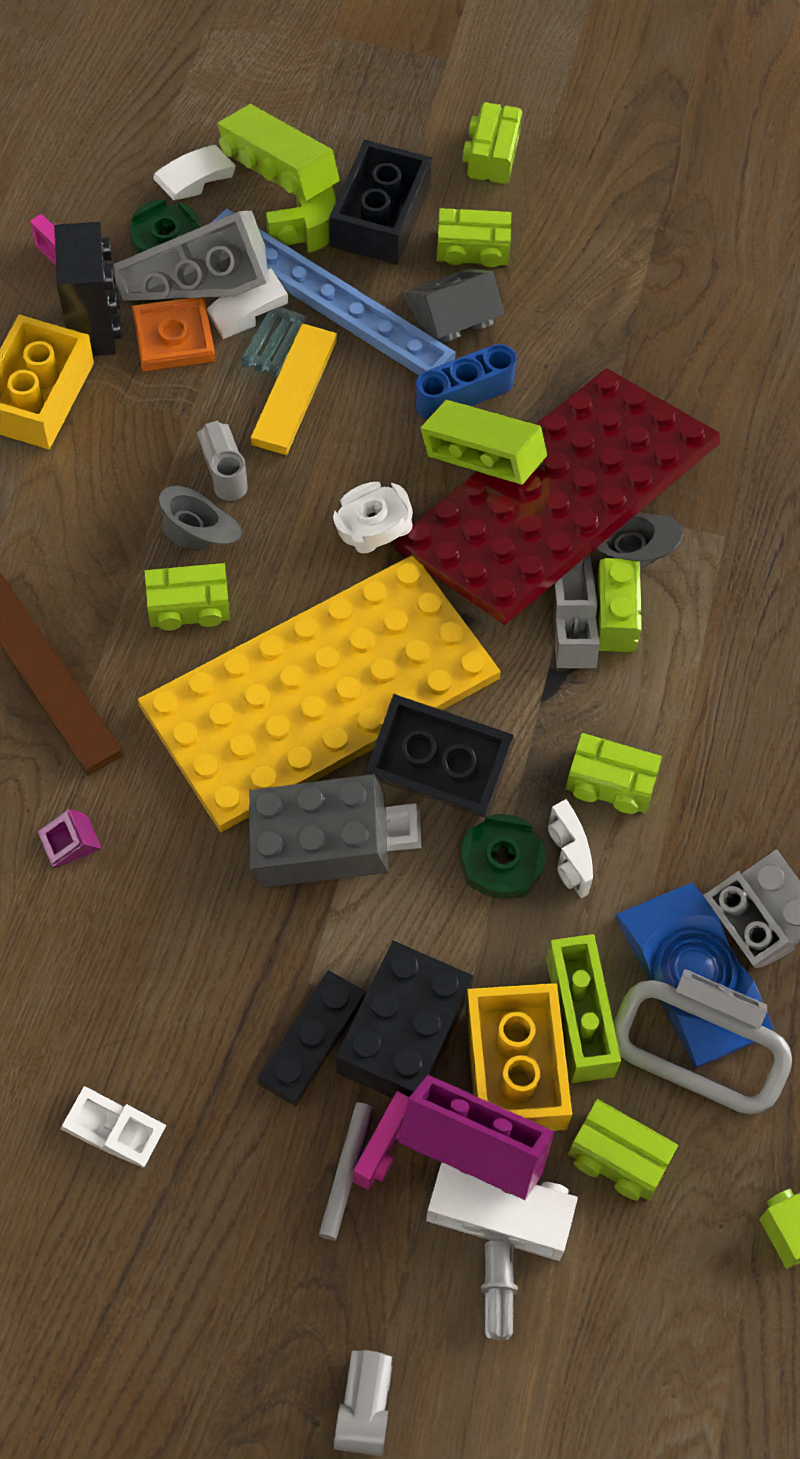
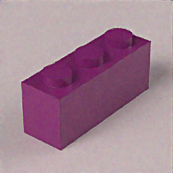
(476, 1137)

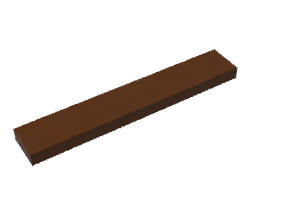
(54, 686)

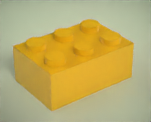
(40, 379)
(519, 1052)

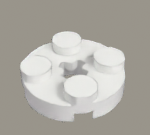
(367, 532)

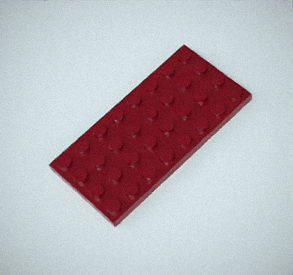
(604, 462)

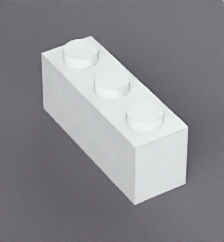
(485, 1211)

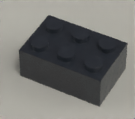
(380, 202)
(88, 284)
(440, 756)
(403, 1022)

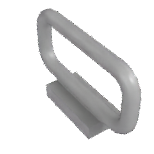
(721, 1007)

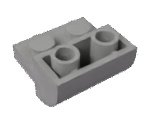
(761, 909)

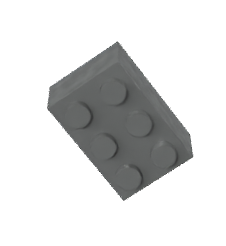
(318, 831)

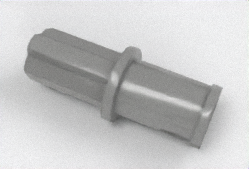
(498, 1289)

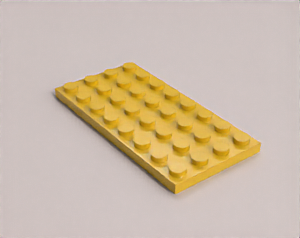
(315, 689)

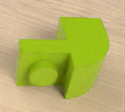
(305, 223)

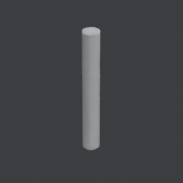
(344, 1174)

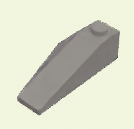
(206, 262)

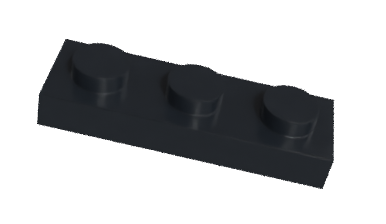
(311, 1038)

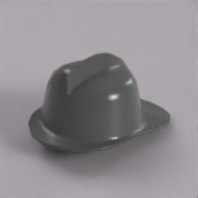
(194, 521)
(643, 539)

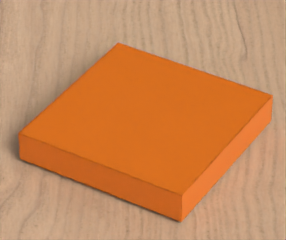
(173, 334)

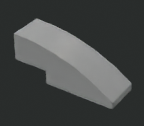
(575, 618)

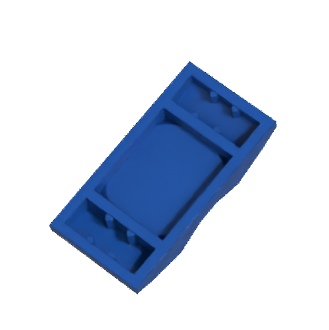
(681, 934)

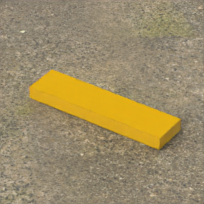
(293, 389)

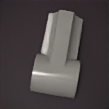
(223, 461)
(363, 1414)

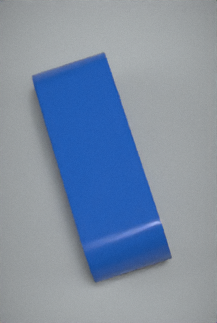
(467, 379)

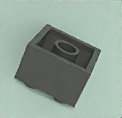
(455, 303)

